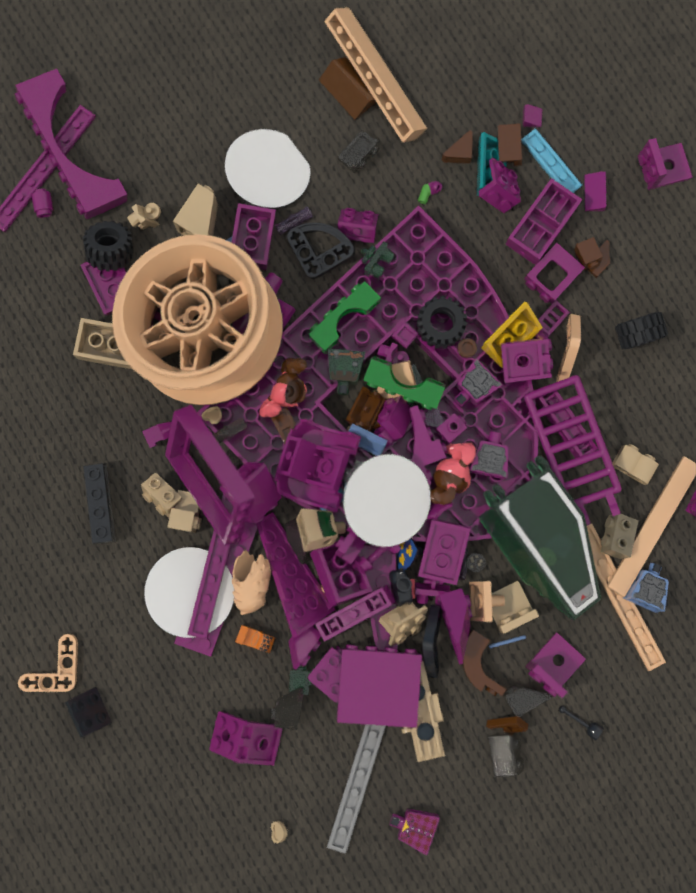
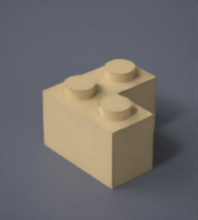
(185, 514)

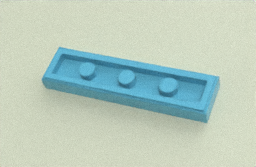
(550, 161)

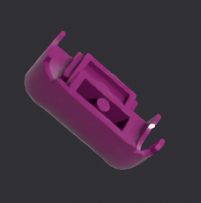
(315, 464)

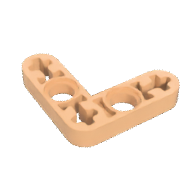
(572, 347)
(63, 672)

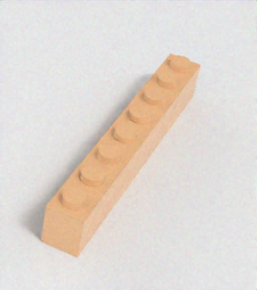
(375, 74)

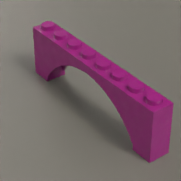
(92, 193)

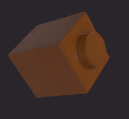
(588, 253)

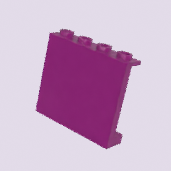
(379, 686)

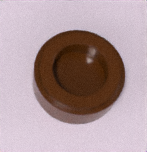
(467, 348)

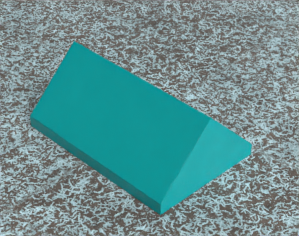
(487, 149)

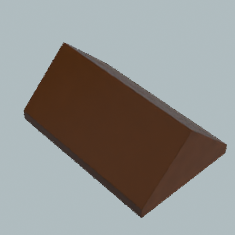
(347, 87)

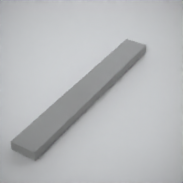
(355, 787)

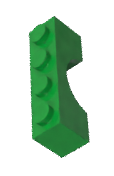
(361, 300)
(381, 375)

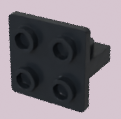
(88, 712)

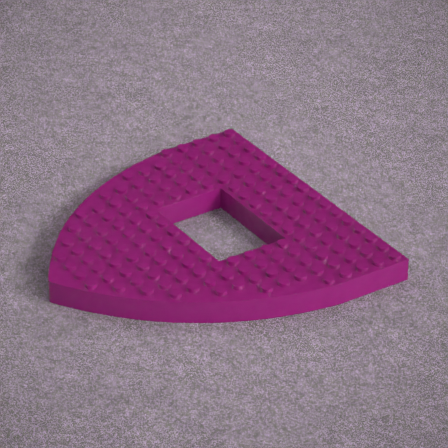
(423, 268)

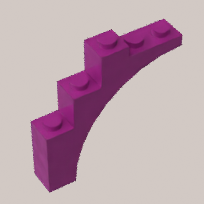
(424, 450)

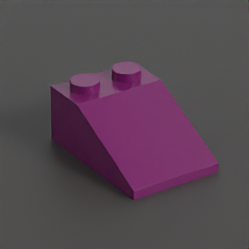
(457, 617)

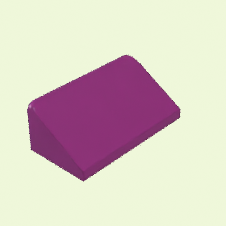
(595, 191)

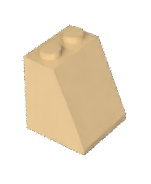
(198, 213)

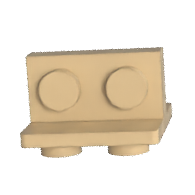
(403, 622)

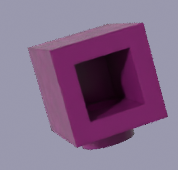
(451, 428)

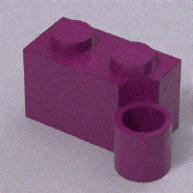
(393, 419)

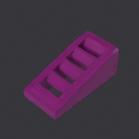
(546, 329)

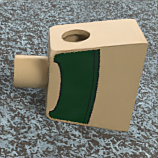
(318, 528)

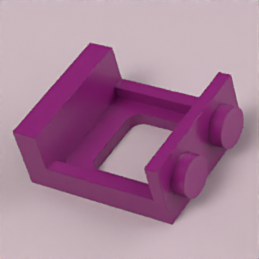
(565, 261)

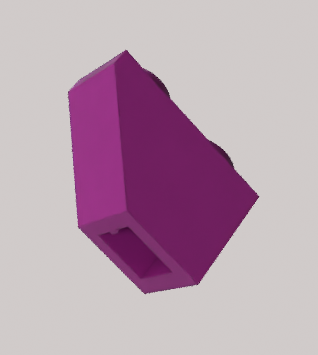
(302, 645)

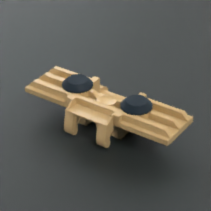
(427, 734)

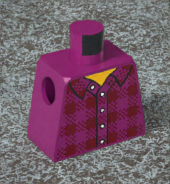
(416, 828)

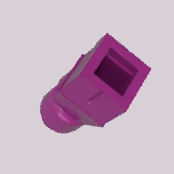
(157, 432)

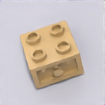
(516, 608)

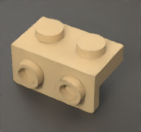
(161, 494)

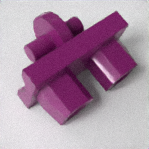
(392, 354)
(430, 588)

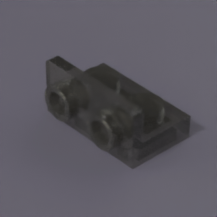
(506, 755)

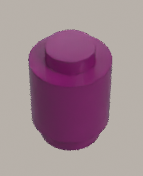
(42, 203)

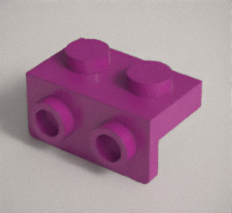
(350, 546)

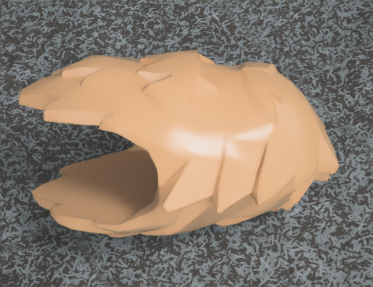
(250, 582)

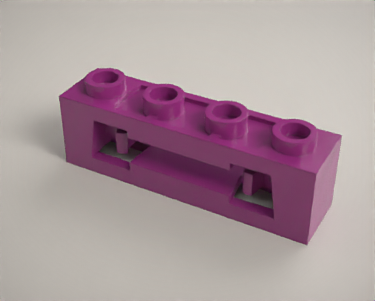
(568, 433)
(355, 612)

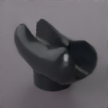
(401, 587)

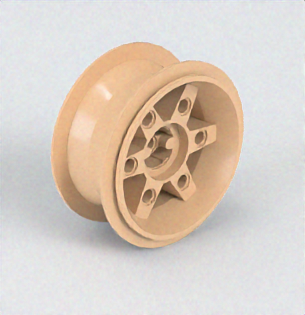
(156, 283)

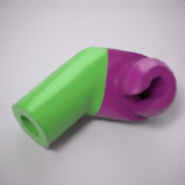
(429, 189)

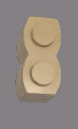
(635, 464)

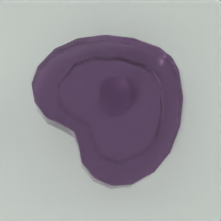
(433, 418)

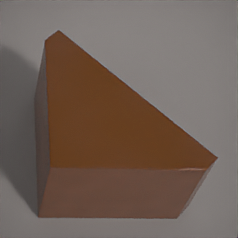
(460, 151)

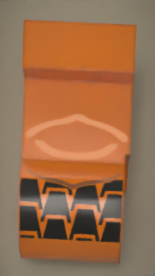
(255, 639)

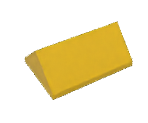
(518, 327)

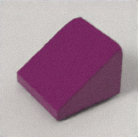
(532, 116)

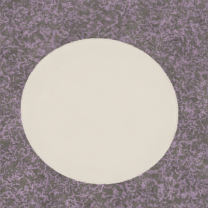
(266, 168)
(387, 500)
(174, 587)

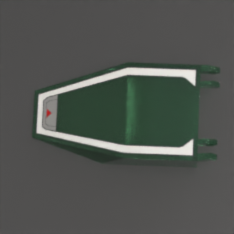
(545, 539)

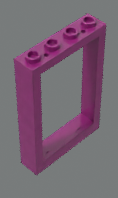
(189, 426)

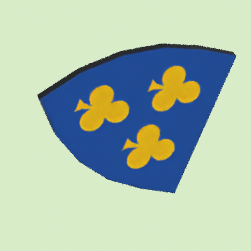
(408, 554)

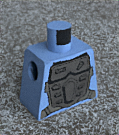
(649, 589)

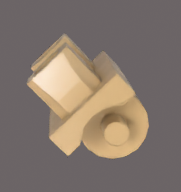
(145, 215)

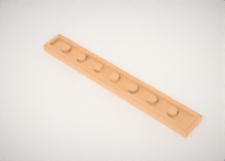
(653, 526)
(625, 609)

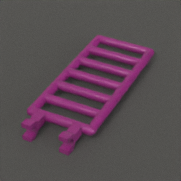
(595, 434)

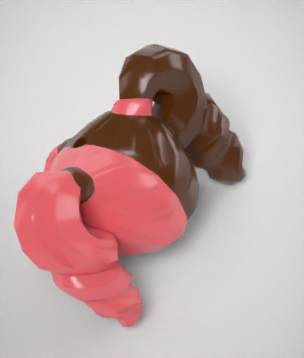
(287, 381)
(452, 474)

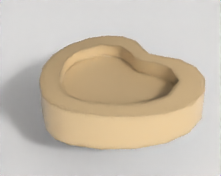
(212, 414)
(279, 832)

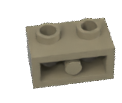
(619, 536)

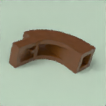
(472, 664)

